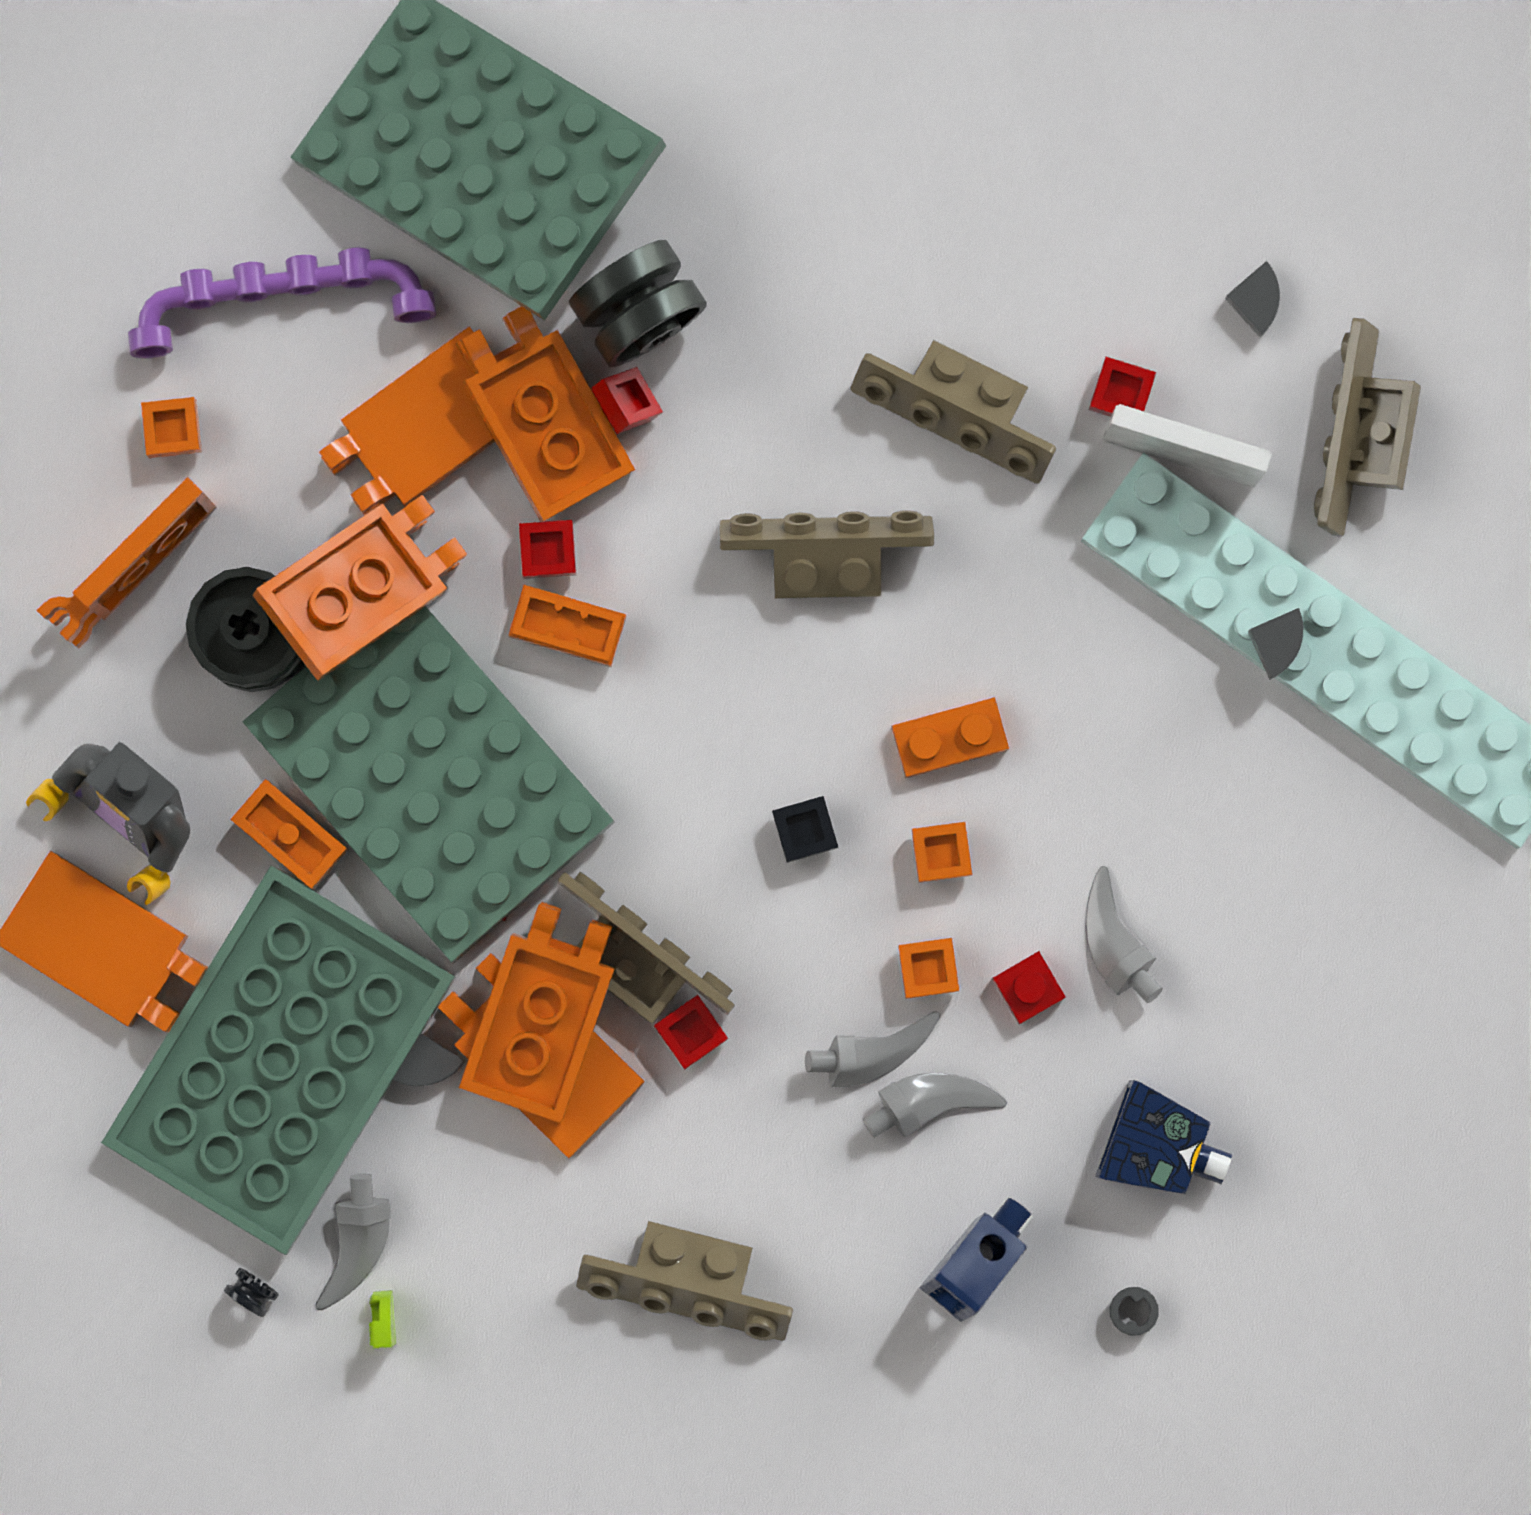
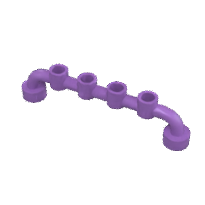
(253, 285)

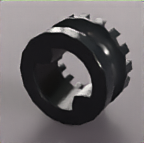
(250, 1293)

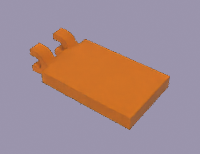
(543, 416)
(413, 430)
(129, 563)
(357, 586)
(98, 943)
(540, 1018)
(600, 1088)

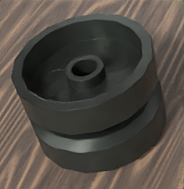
(637, 303)
(216, 637)

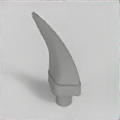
(1113, 948)
(865, 1059)
(925, 1096)
(362, 1237)

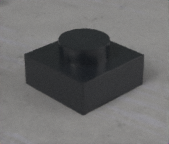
(805, 829)

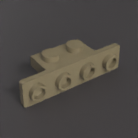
(960, 404)
(1369, 429)
(827, 554)
(644, 972)
(689, 1278)

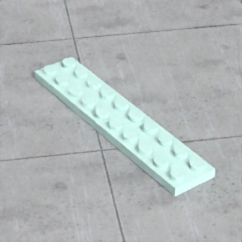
(1348, 657)

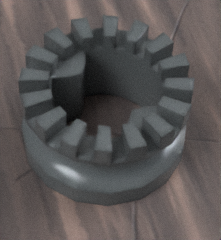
(1135, 1294)

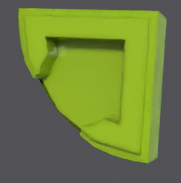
(382, 1328)

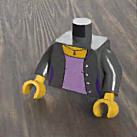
(130, 800)

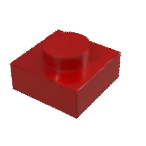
(1121, 385)
(626, 400)
(547, 549)
(1028, 987)
(691, 1032)

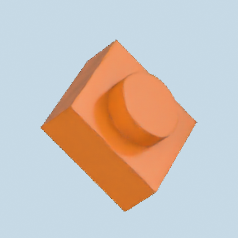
(171, 427)
(941, 852)
(928, 968)

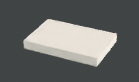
(1187, 445)

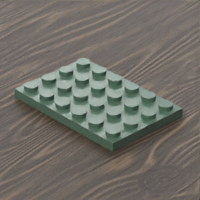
(479, 152)
(431, 779)
(278, 1060)

